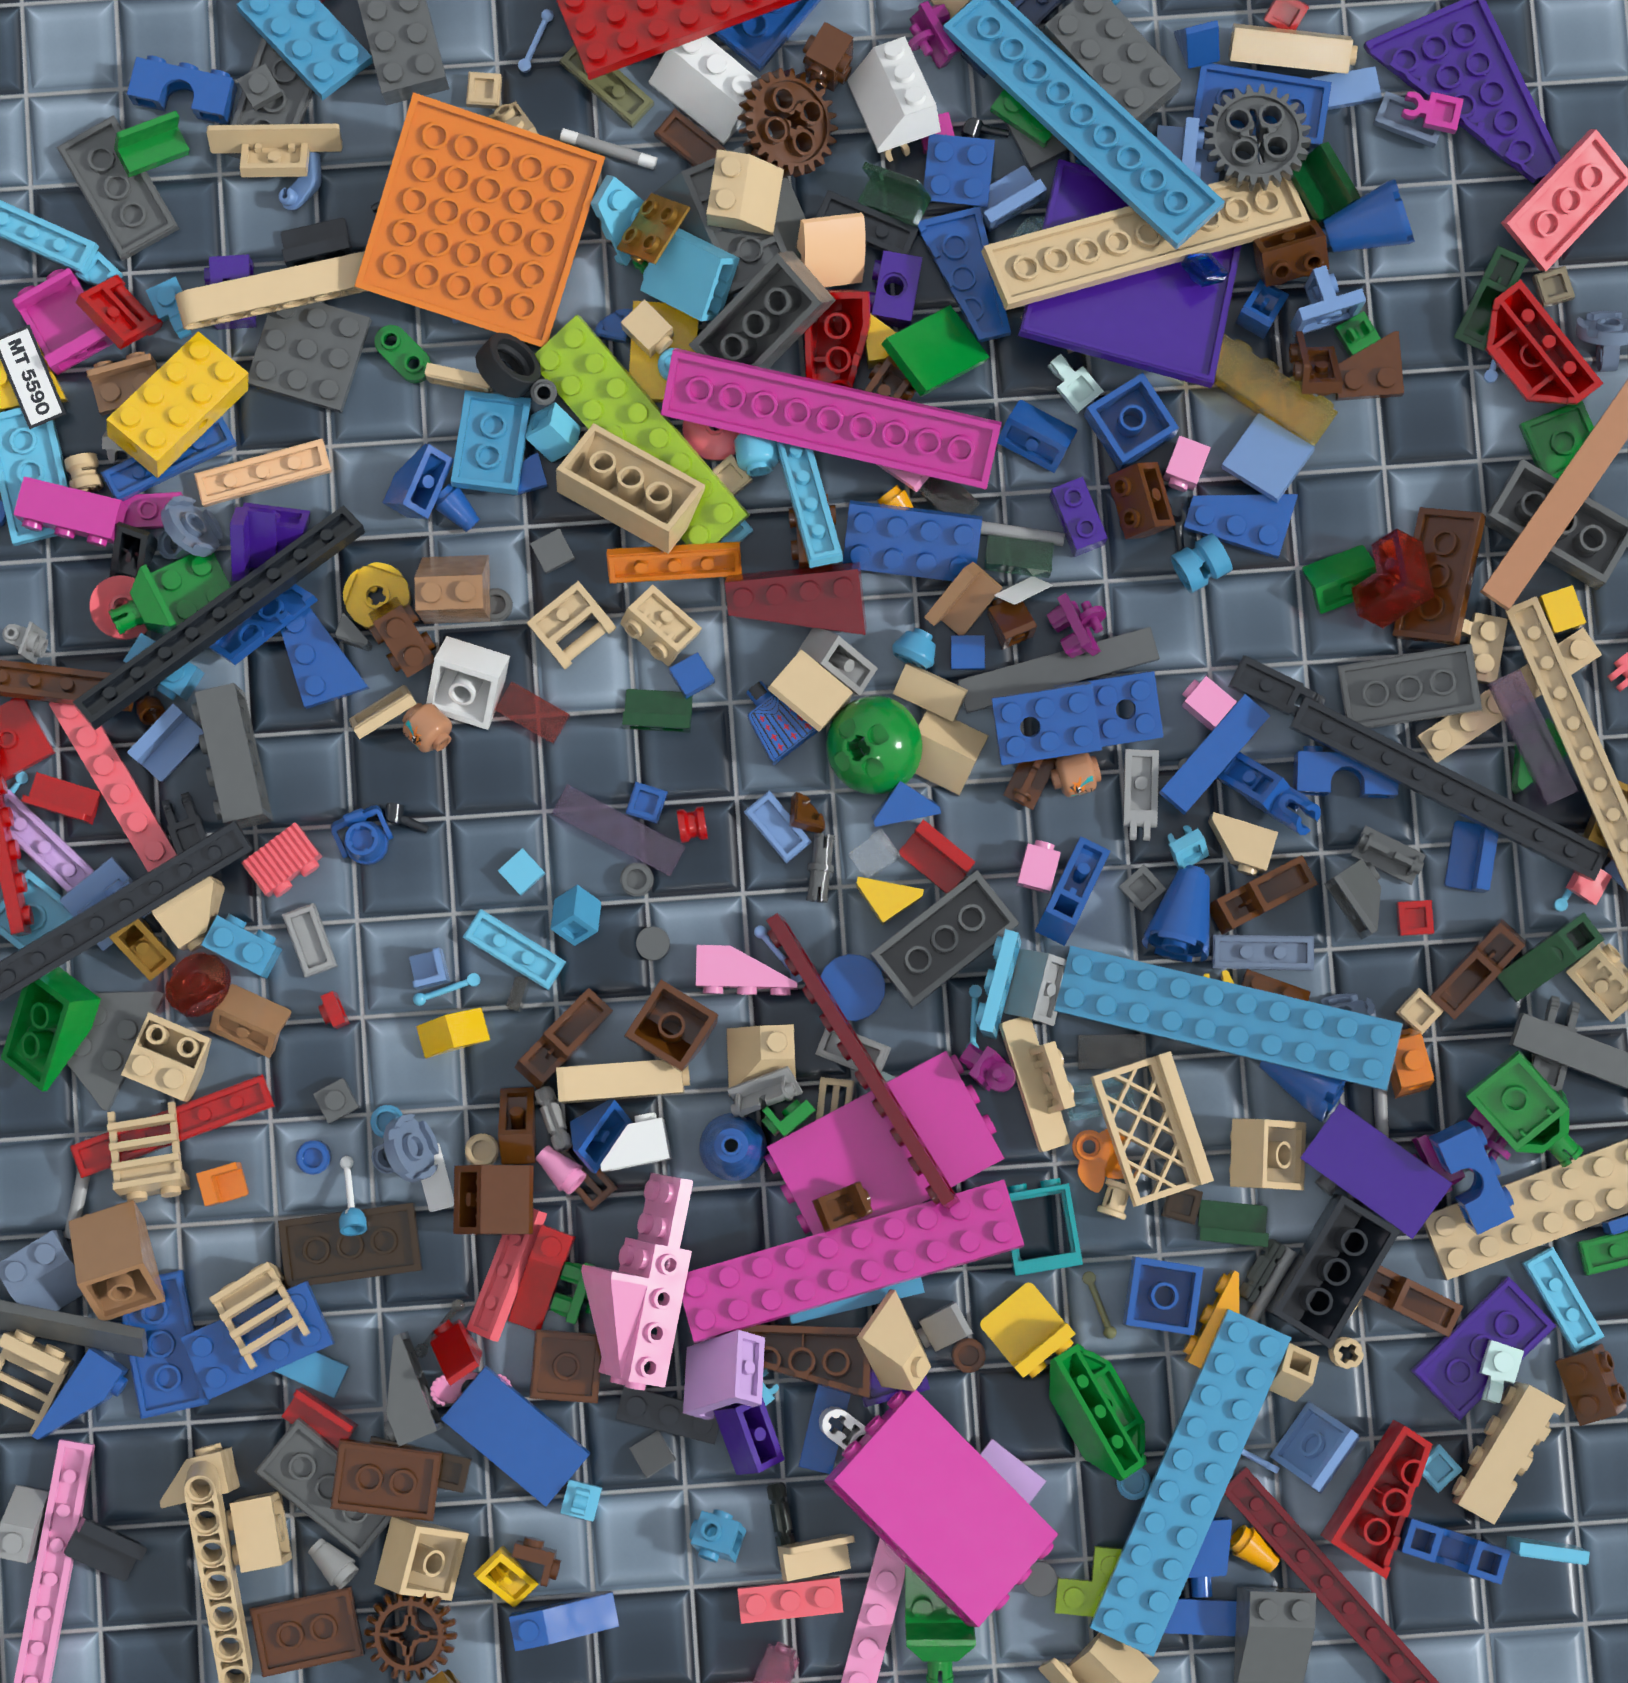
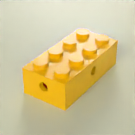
(177, 404)

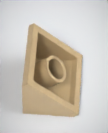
(810, 691)
(948, 751)
(1111, 1662)

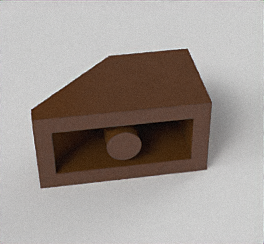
(1011, 622)
(517, 1125)

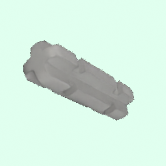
(553, 1118)

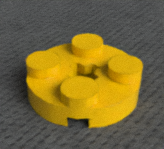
(368, 580)

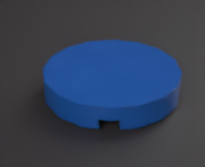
(855, 985)

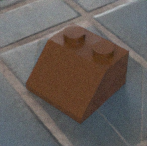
(672, 1026)

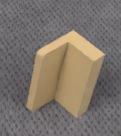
(815, 1557)

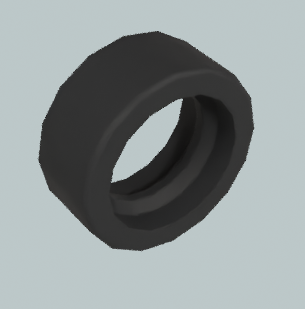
(517, 355)

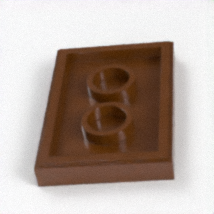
(386, 1479)
(307, 1631)

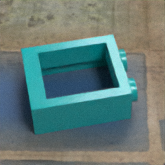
(1056, 1261)

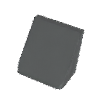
(351, 635)
(652, 1454)

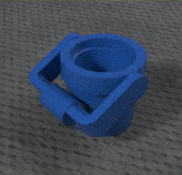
(364, 840)

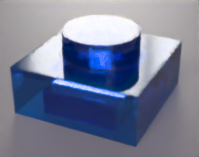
(1204, 269)

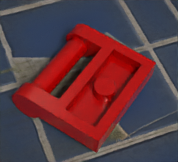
(118, 312)

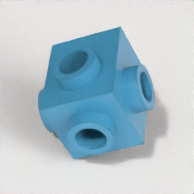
(717, 1536)

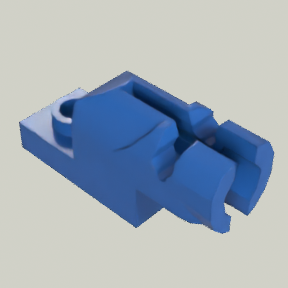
(1269, 792)

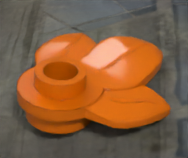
(1099, 1163)

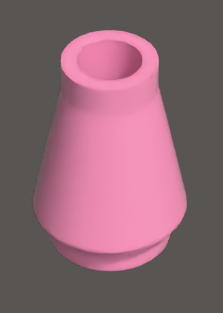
(563, 1171)

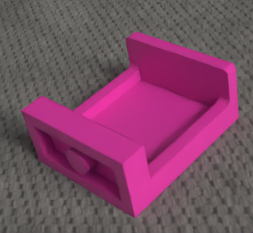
(58, 322)

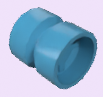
(1199, 564)

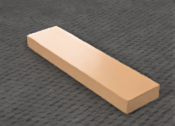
(262, 472)

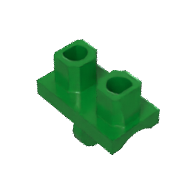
(571, 1306)

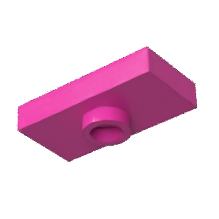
(145, 509)

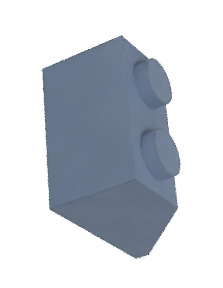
(42, 1273)

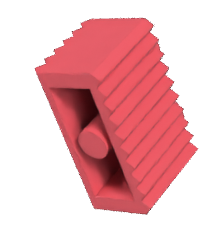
(282, 861)

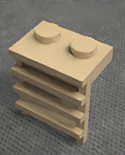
(147, 1175)
(245, 1293)
(41, 1360)

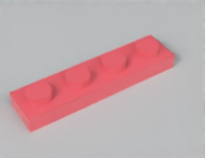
(503, 1281)

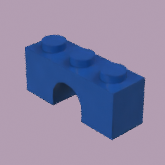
(156, 81)
(1315, 769)
(1485, 1202)
(1453, 1550)

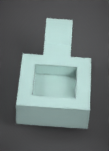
(1076, 387)
(1501, 1365)

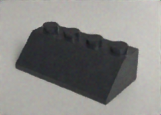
(1332, 1270)

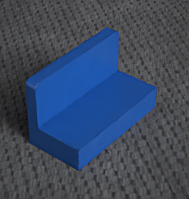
(1036, 435)
(1471, 857)

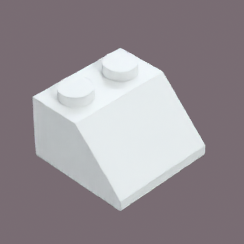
(467, 682)
(639, 1144)

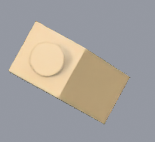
(1244, 843)

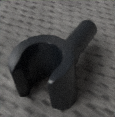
(974, 126)
(1178, 528)
(394, 814)

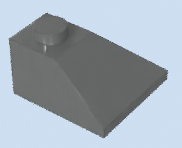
(1358, 896)

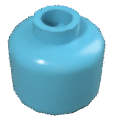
(755, 454)

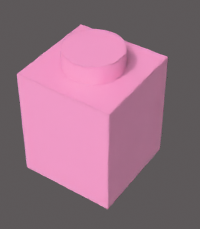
(1186, 464)
(1207, 702)
(1038, 867)

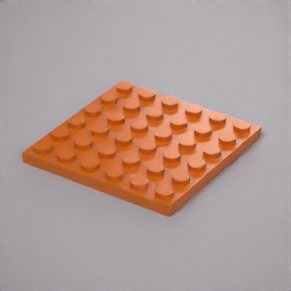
(479, 220)

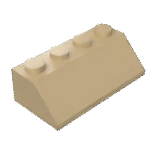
(629, 487)

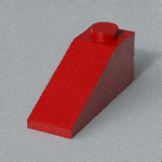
(541, 1277)
(455, 1350)

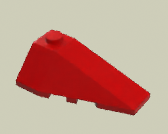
(838, 338)

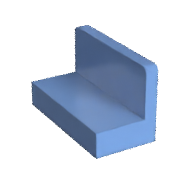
(1012, 197)
(166, 743)

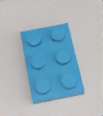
(491, 442)

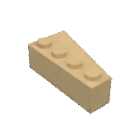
(1505, 1450)

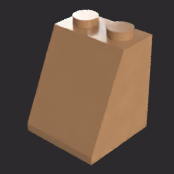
(453, 589)
(115, 1261)

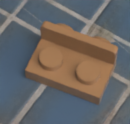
(119, 380)

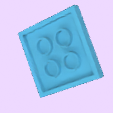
(998, 983)

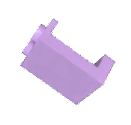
(723, 1373)

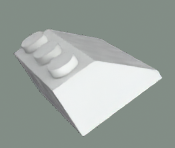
(704, 85)
(894, 96)

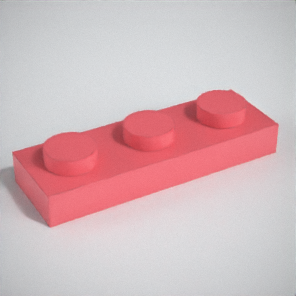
(790, 1600)

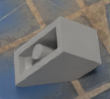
(839, 659)
(943, 1327)
(23, 1524)

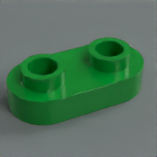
(402, 353)

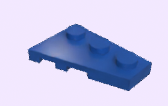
(1242, 520)
(263, 624)
(318, 662)

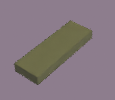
(612, 89)

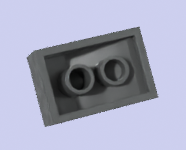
(409, 1402)
(1273, 1634)

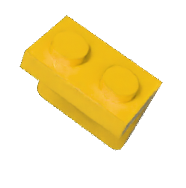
(1027, 1330)

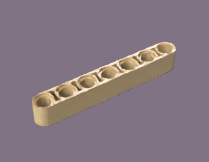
(269, 291)
(218, 1562)

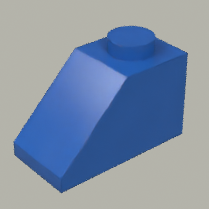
(419, 483)

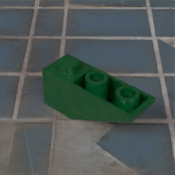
(1550, 956)

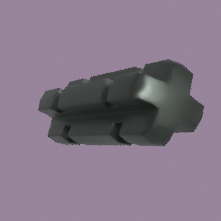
(1261, 1271)
(780, 1514)

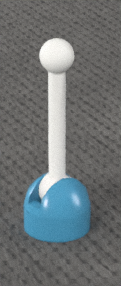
(353, 1220)

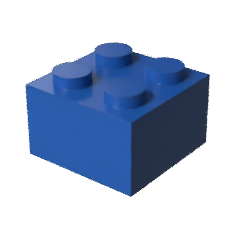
(1131, 421)
(1163, 1295)

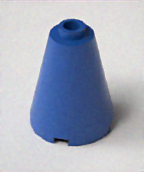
(1370, 222)
(1182, 918)
(1312, 1091)
(736, 1164)

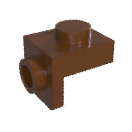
(843, 1206)
(532, 1550)

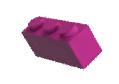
(69, 511)

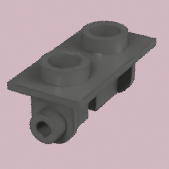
(1388, 855)

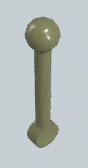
(1089, 1279)

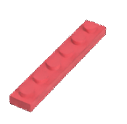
(116, 787)

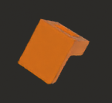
(222, 1184)

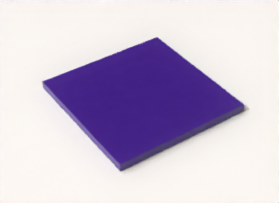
(1141, 320)

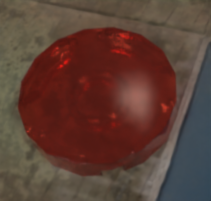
(198, 984)

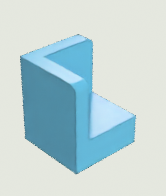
(552, 432)

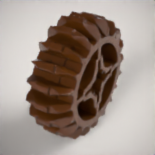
(426, 1634)

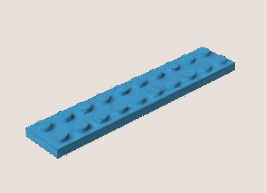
(1085, 118)
(1229, 1018)
(1190, 1482)

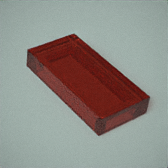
(532, 712)

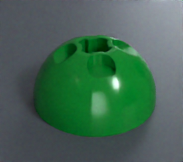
(890, 745)

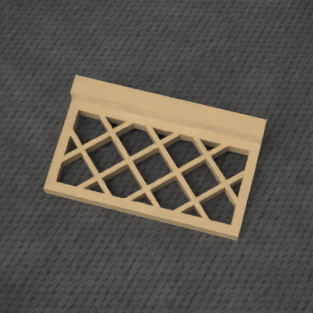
(1179, 1120)

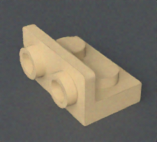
(659, 625)
(1603, 979)

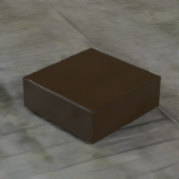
(1183, 1206)

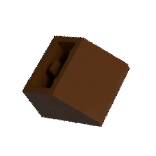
(493, 1199)

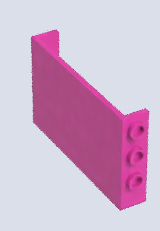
(858, 1145)
(941, 1507)

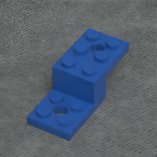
(1077, 717)

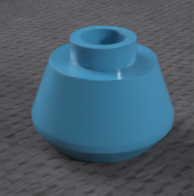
(915, 648)

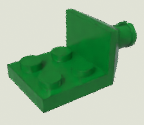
(170, 594)
(1526, 1109)
(934, 1630)

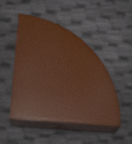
(804, 814)

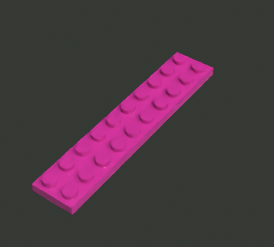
(830, 418)
(849, 1261)

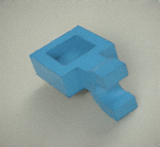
(164, 303)

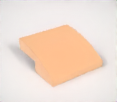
(834, 248)

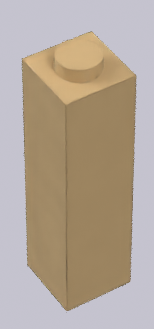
(1292, 48)

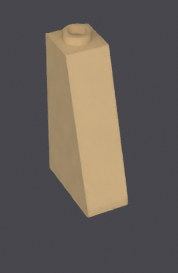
(619, 1081)

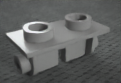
(29, 641)
(763, 1092)

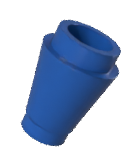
(456, 507)

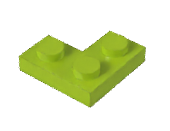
(1083, 1596)

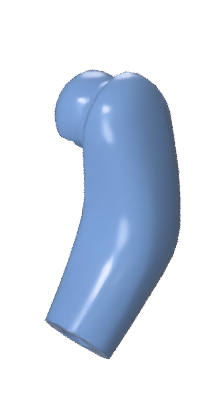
(303, 187)

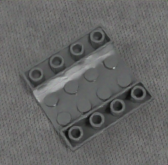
(754, 249)

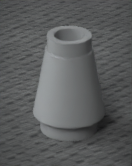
(333, 1563)

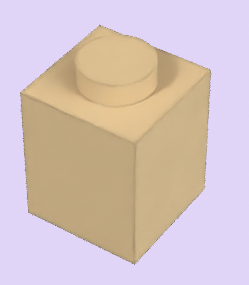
(648, 329)
(1295, 1373)

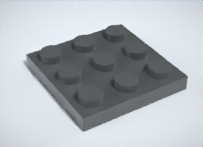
(310, 354)

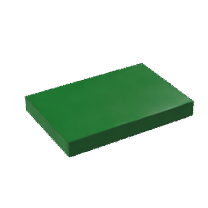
(935, 350)

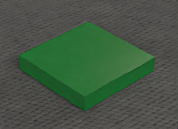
(1556, 437)

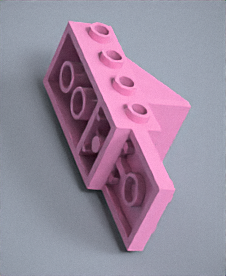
(626, 1300)

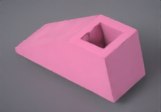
(729, 968)

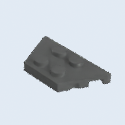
(110, 1041)

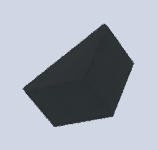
(131, 550)

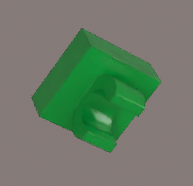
(1357, 333)

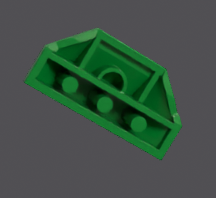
(1097, 1411)

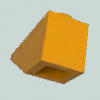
(1211, 1317)

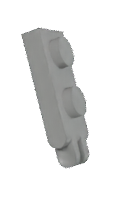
(1140, 791)

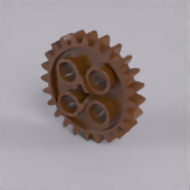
(788, 122)

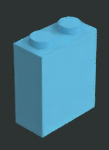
(691, 276)

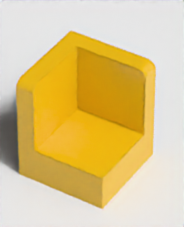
(1562, 609)

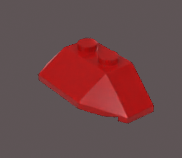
(1536, 351)

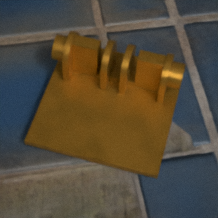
(652, 229)

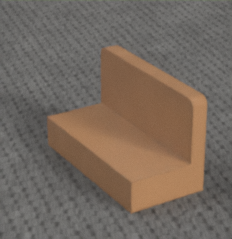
(964, 599)
(249, 1020)

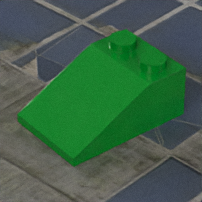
(49, 1026)

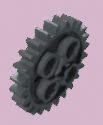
(1227, 140)

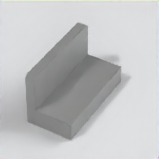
(1035, 986)

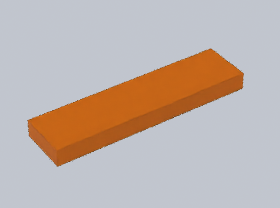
(682, 562)

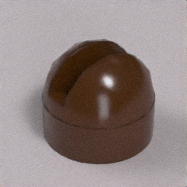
(145, 715)

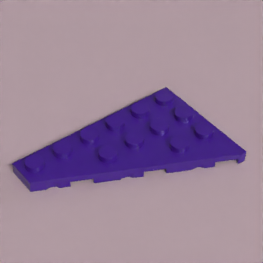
(1466, 57)

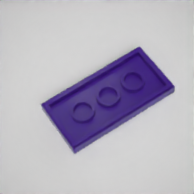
(1376, 1171)
(1455, 1361)

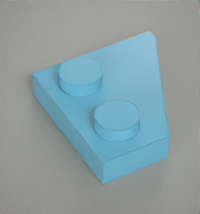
(616, 209)

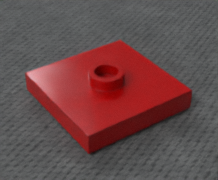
(21, 738)

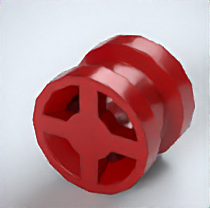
(692, 824)

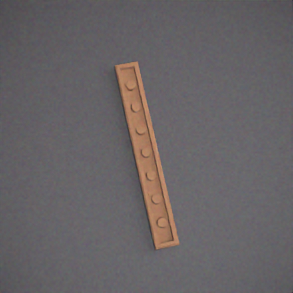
(1560, 504)

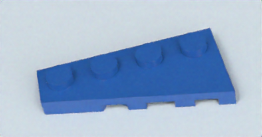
(956, 247)

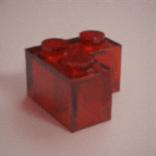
(1398, 584)

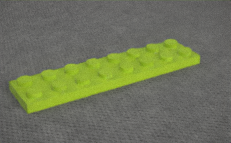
(608, 396)

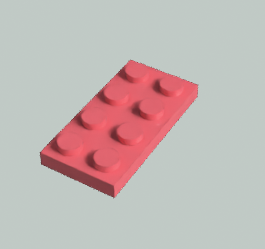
(1567, 200)

